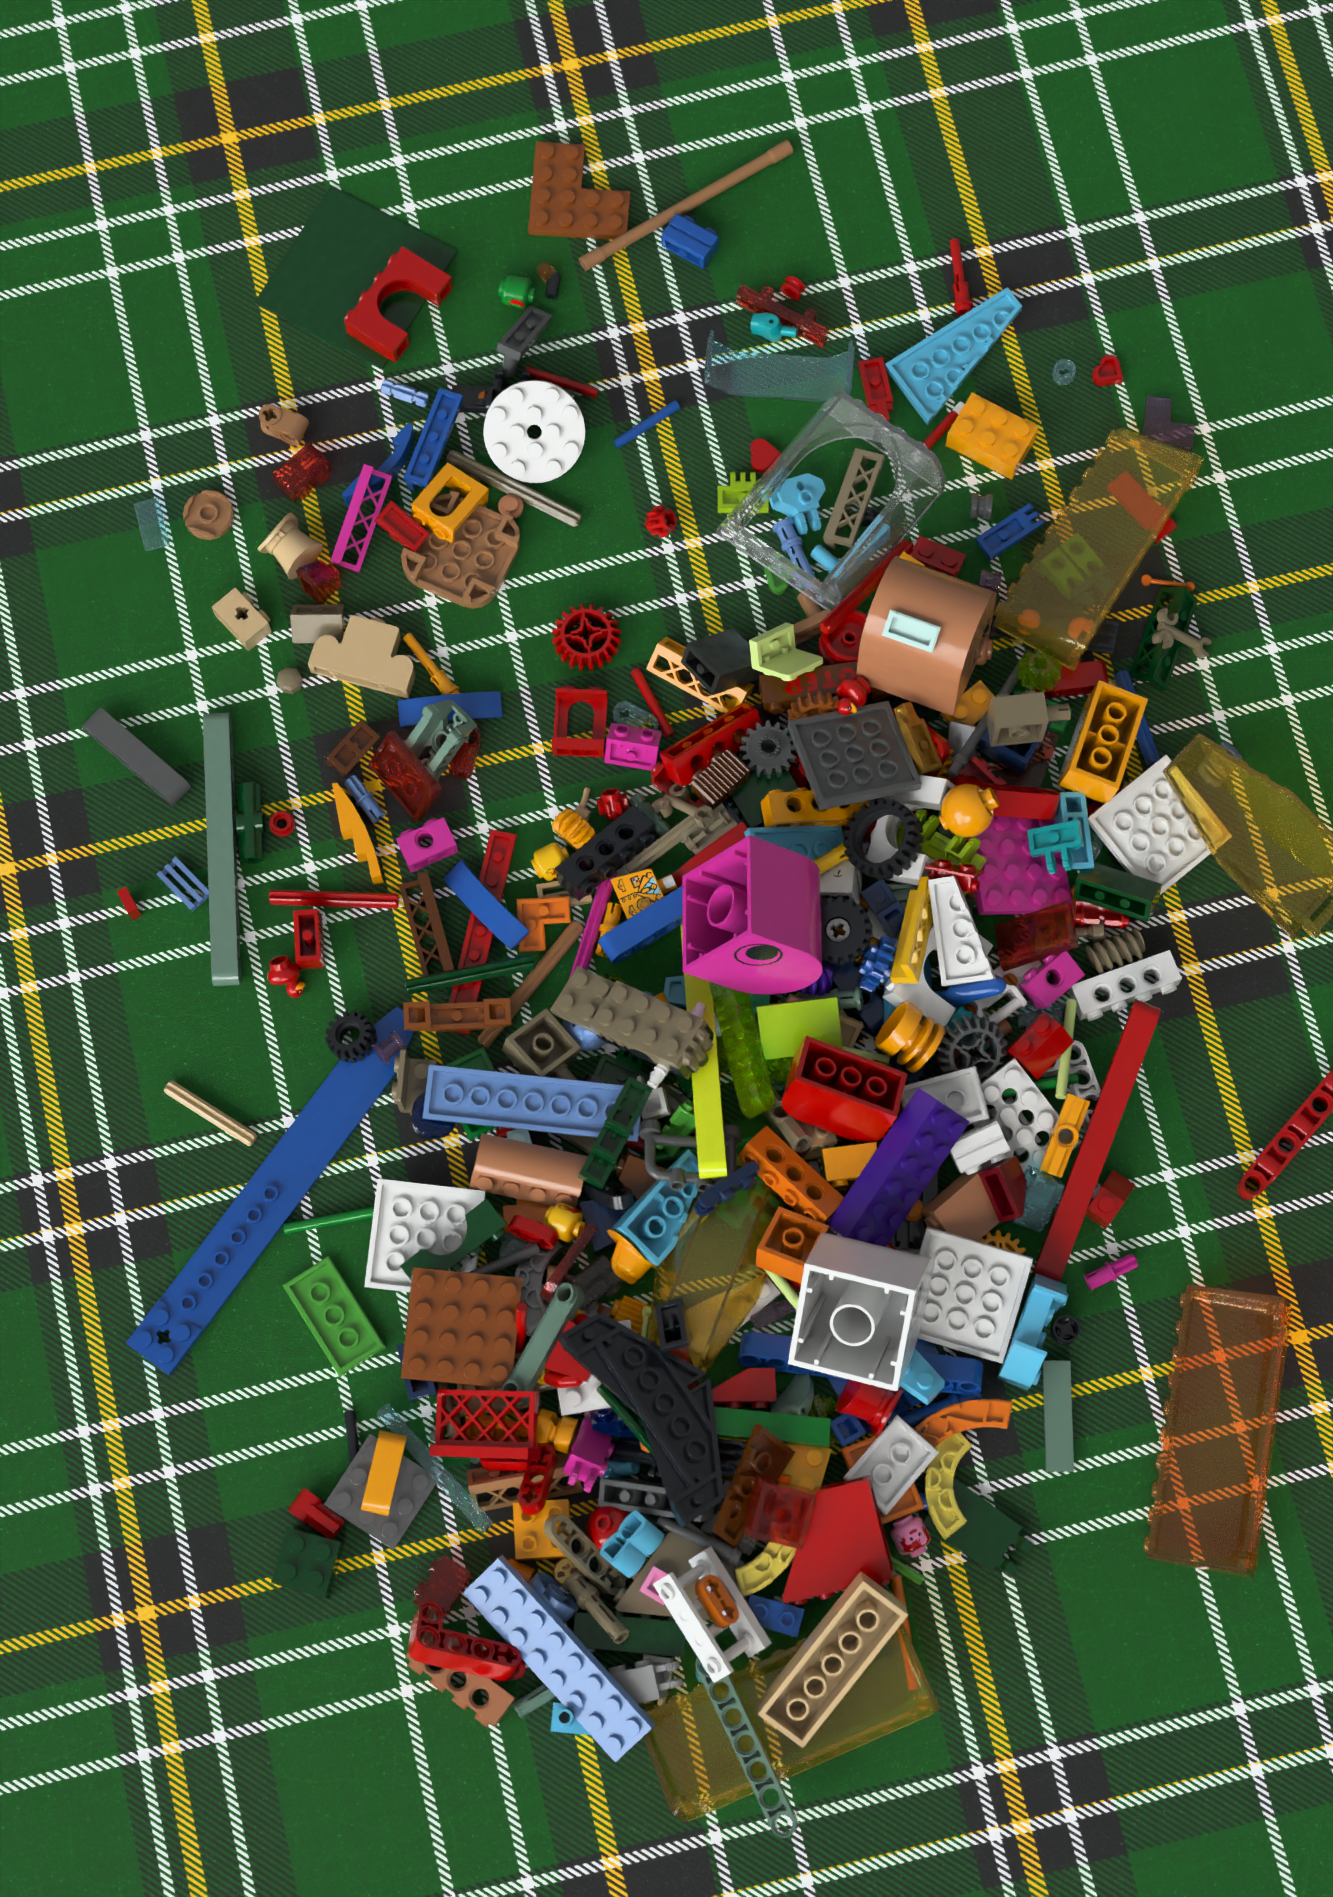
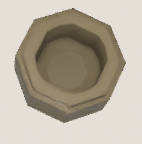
(289, 680)

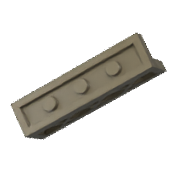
(848, 496)

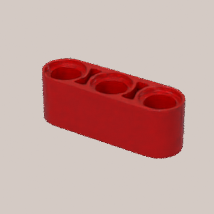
(1079, 681)

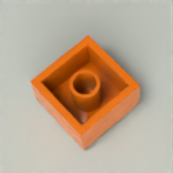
(788, 1244)

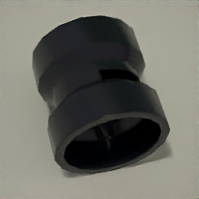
(1067, 1326)

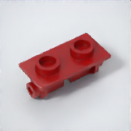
(965, 873)
(1089, 914)

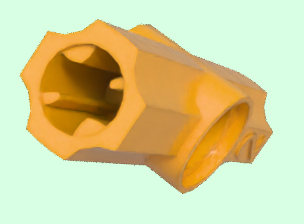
(1058, 1152)

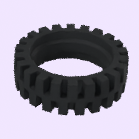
(858, 830)

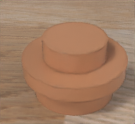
(511, 505)

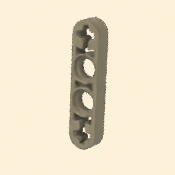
(583, 1557)

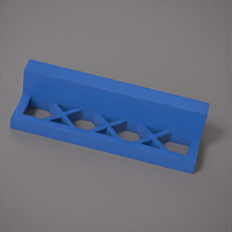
(433, 439)

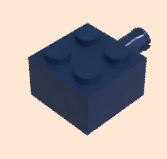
(1013, 756)

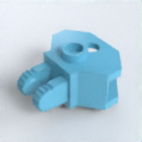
(798, 498)

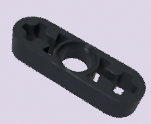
(612, 1195)

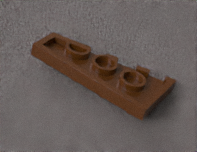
(763, 1457)

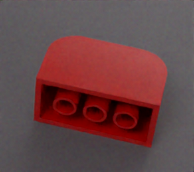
(842, 1091)

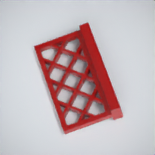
(491, 1448)

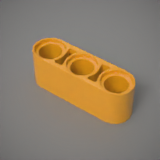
(383, 1473)

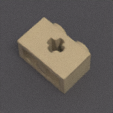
(247, 631)

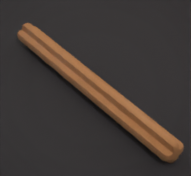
(536, 977)

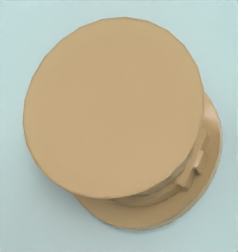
(290, 546)

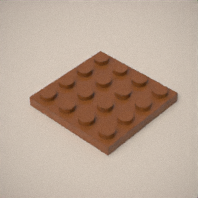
(460, 1327)

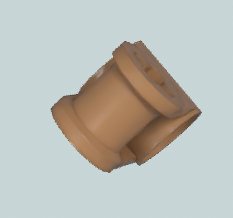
(283, 424)

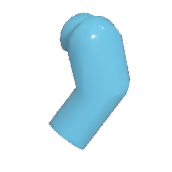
(620, 1468)

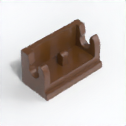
(352, 748)

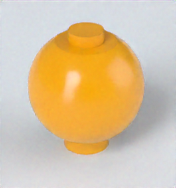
(968, 810)

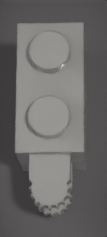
(646, 1680)

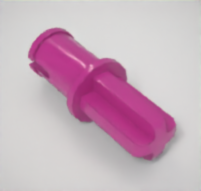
(1110, 1271)

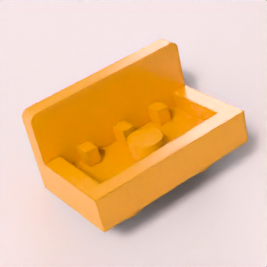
(972, 705)

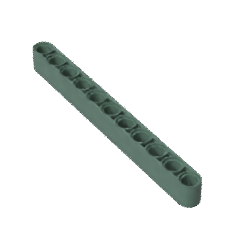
(221, 850)

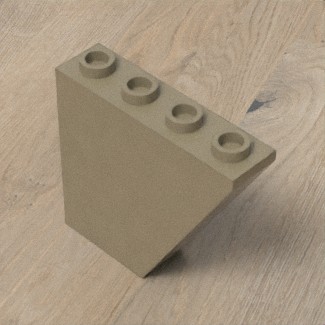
(669, 1557)

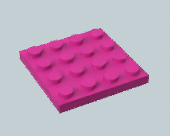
(1012, 877)

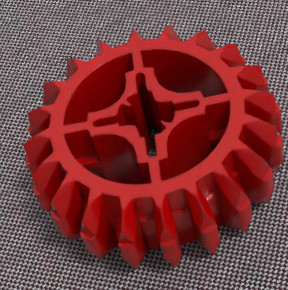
(576, 638)

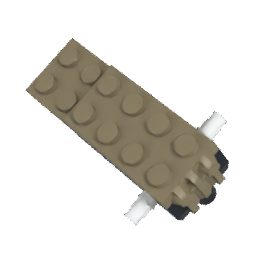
(637, 1023)

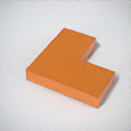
(536, 913)

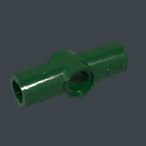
(250, 823)

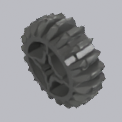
(977, 1030)

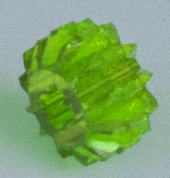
(1039, 670)

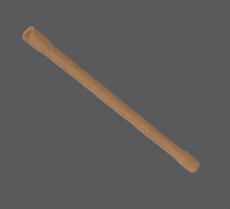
(770, 157)

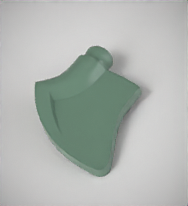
(796, 1397)

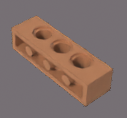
(490, 1713)

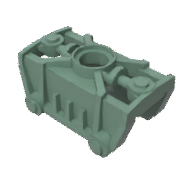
(431, 728)

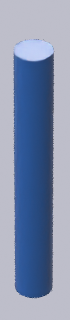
(646, 424)

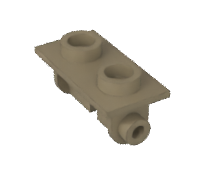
(698, 838)

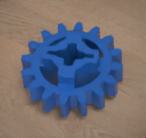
(877, 963)

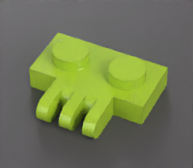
(731, 495)

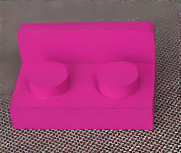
(632, 746)

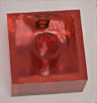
(779, 1512)

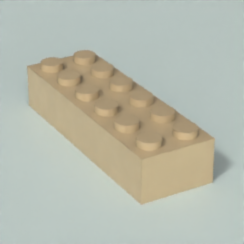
(831, 1659)

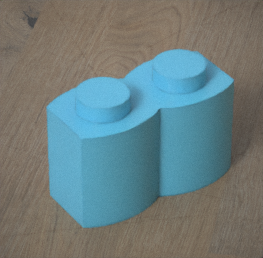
(632, 1544)

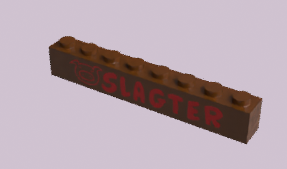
(779, 694)

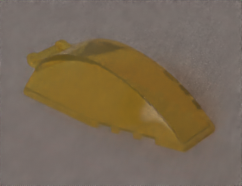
(1257, 834)
(716, 1269)

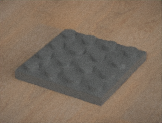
(854, 755)

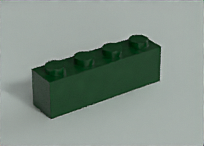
(645, 1635)

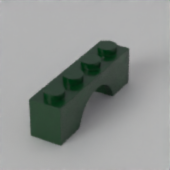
(482, 1224)

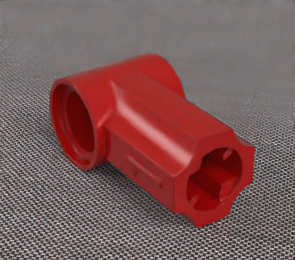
(312, 1511)

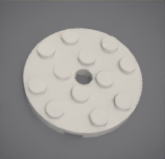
(527, 405)

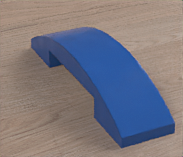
(402, 445)
(477, 705)
(486, 905)
(850, 1428)

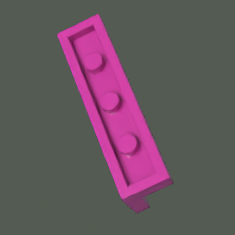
(353, 510)

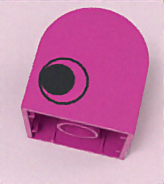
(753, 919)

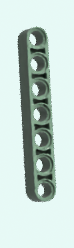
(757, 1754)

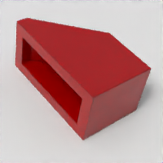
(1109, 1199)

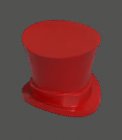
(868, 1403)

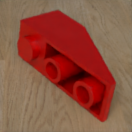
(747, 1387)

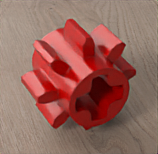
(661, 521)
(612, 803)

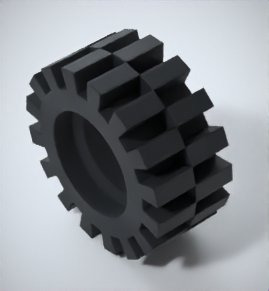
(341, 1027)

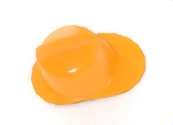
(626, 1260)

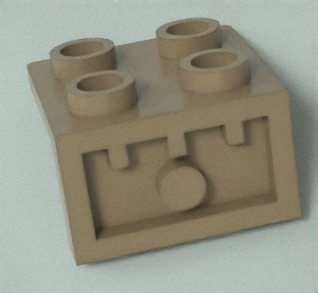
(411, 1081)

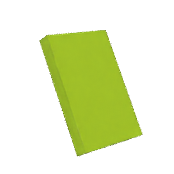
(787, 1023)

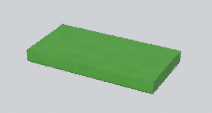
(334, 1316)

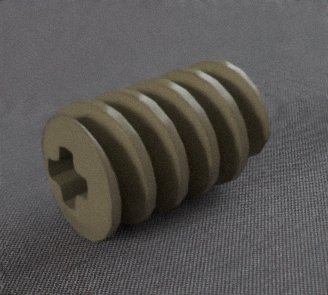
(1116, 950)

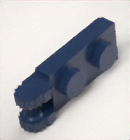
(726, 1188)

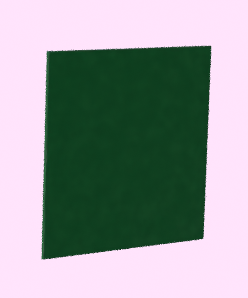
(336, 262)

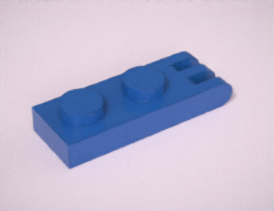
(1009, 532)

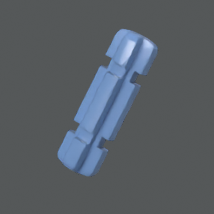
(404, 393)

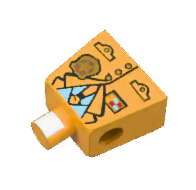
(641, 890)

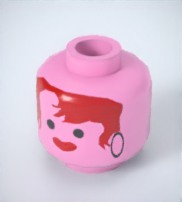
(910, 1535)

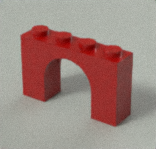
(403, 273)

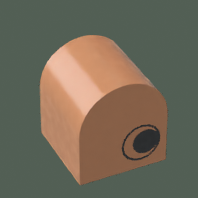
(937, 598)

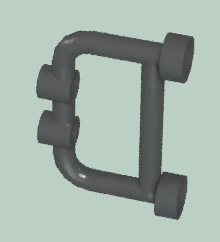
(677, 1177)

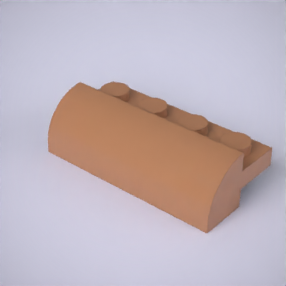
(527, 1171)

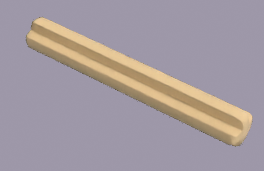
(210, 1113)

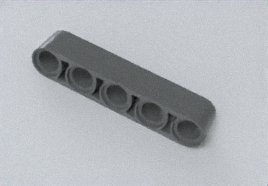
(136, 756)

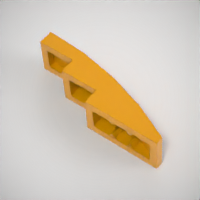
(353, 827)

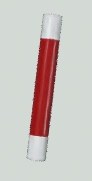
(943, 426)

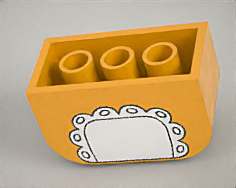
(1102, 742)

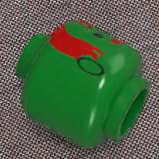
(516, 291)

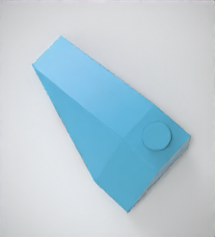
(658, 1214)

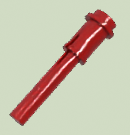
(960, 288)

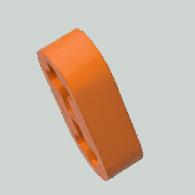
(716, 1601)

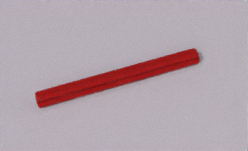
(862, 590)

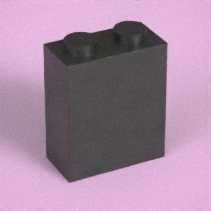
(720, 661)

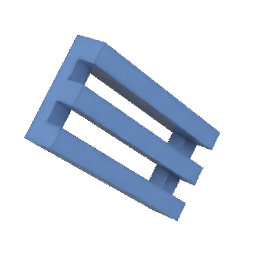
(169, 868)

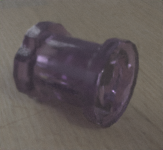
(389, 1047)

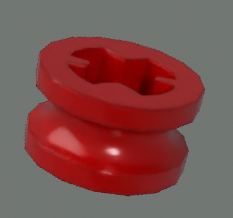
(793, 287)

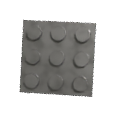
(410, 1493)

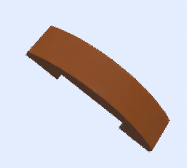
(457, 1016)

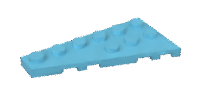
(941, 362)

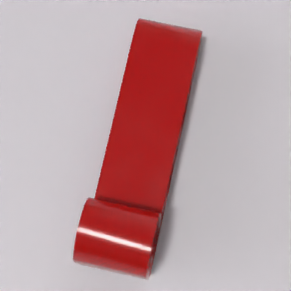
(1018, 800)
(495, 1658)

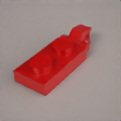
(876, 386)

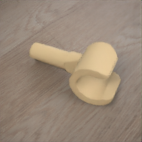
(580, 809)

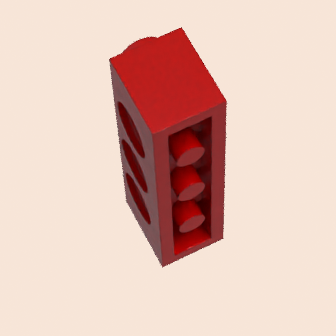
(699, 744)

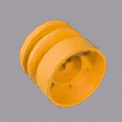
(913, 1038)

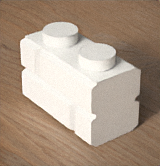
(979, 1146)

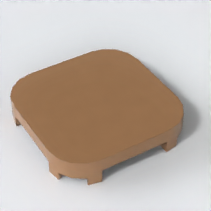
(474, 564)

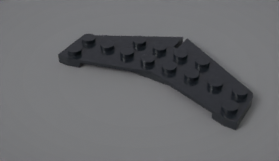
(656, 1389)

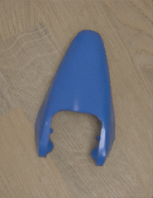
(965, 993)

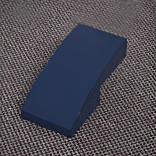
(884, 906)

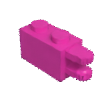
(588, 1455)

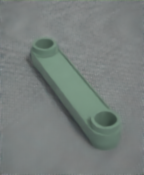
(544, 1340)

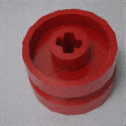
(843, 642)

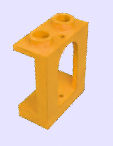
(445, 527)

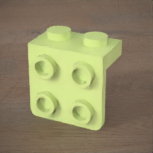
(777, 655)

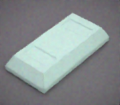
(911, 631)

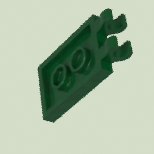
(985, 1534)

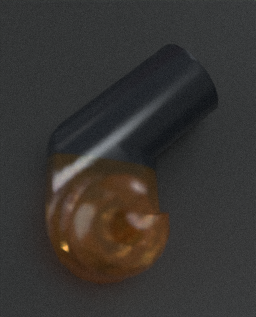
(551, 278)

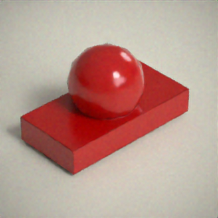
(402, 527)

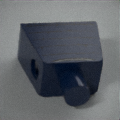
(602, 1218)

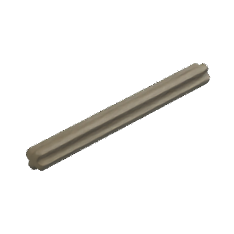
(513, 487)

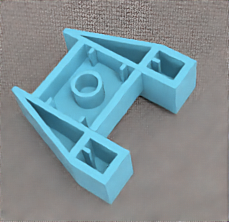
(1024, 1355)

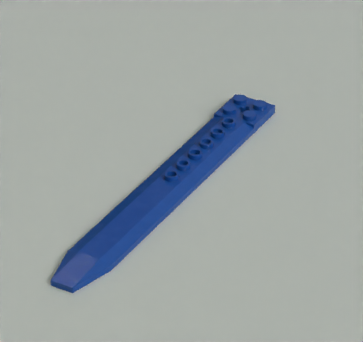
(266, 1203)

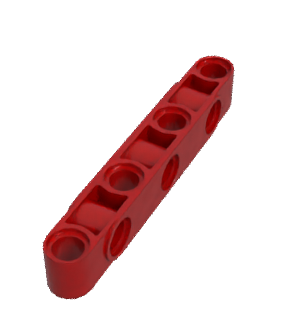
(1296, 1133)

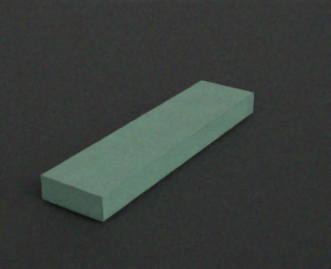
(1057, 1416)

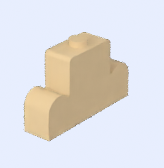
(365, 657)

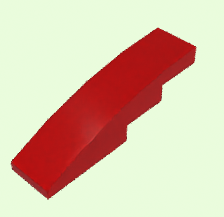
(722, 843)

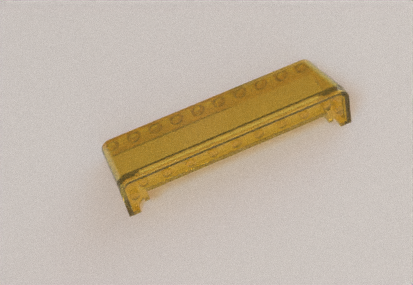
(1096, 544)
(701, 1766)

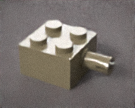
(1021, 718)
(542, 1048)

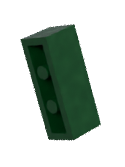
(1118, 891)

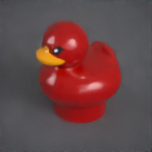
(853, 694)
(284, 972)

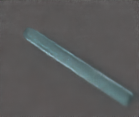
(435, 1469)

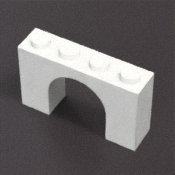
(884, 835)
(921, 994)

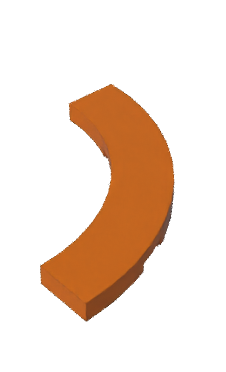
(964, 1417)

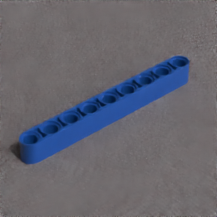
(773, 1351)

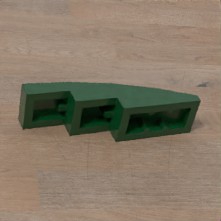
(615, 1132)

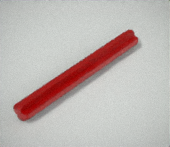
(334, 899)

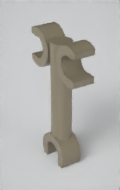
(1169, 633)
(677, 800)

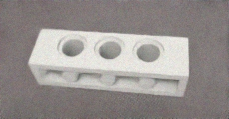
(1159, 965)

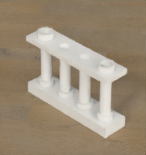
(746, 1629)

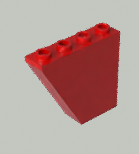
(840, 1543)

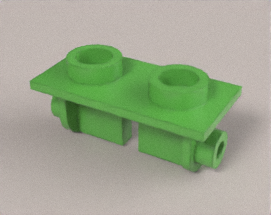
(681, 1124)

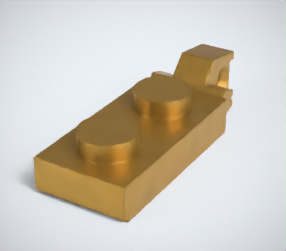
(917, 739)

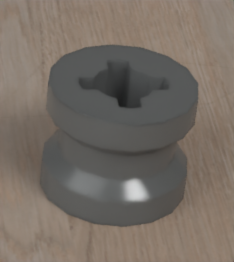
(981, 506)

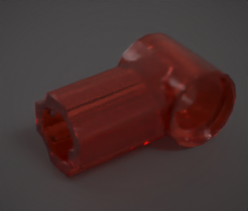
(464, 760)

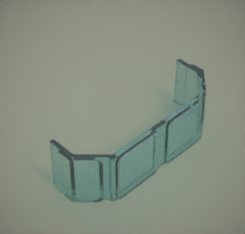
(777, 374)

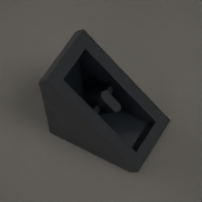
(673, 1325)

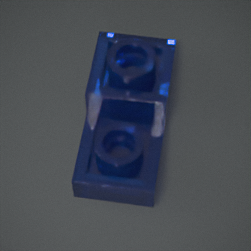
(608, 1423)

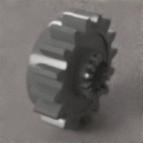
(763, 762)

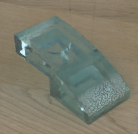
(151, 524)

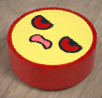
(563, 1569)

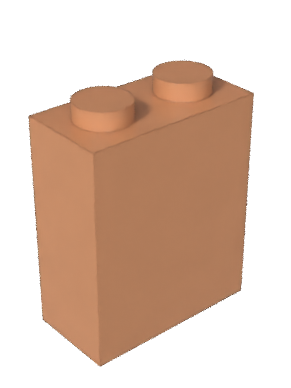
(962, 1209)

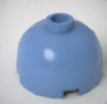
(549, 1591)

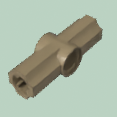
(787, 1127)

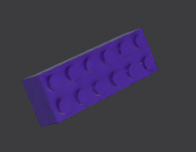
(898, 1171)

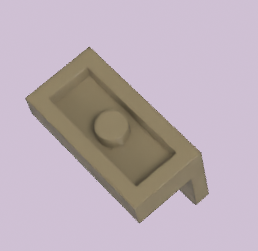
(316, 620)

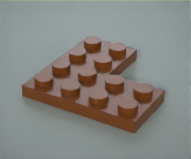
(562, 206)

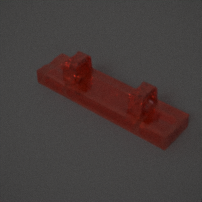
(763, 302)

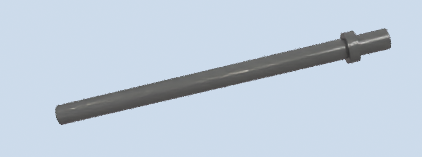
(960, 760)

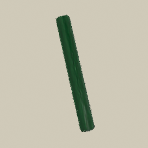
(470, 974)

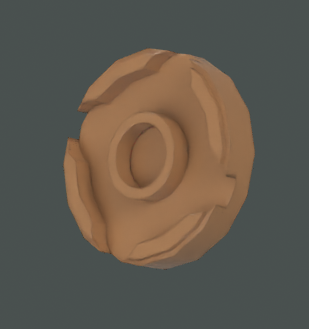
(208, 515)

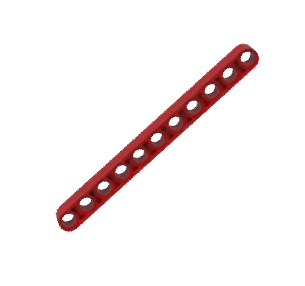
(1097, 1140)

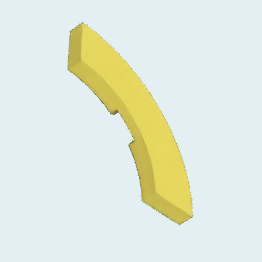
(939, 1485)
(763, 1568)

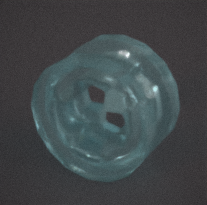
(1066, 378)

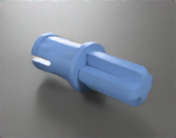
(364, 799)

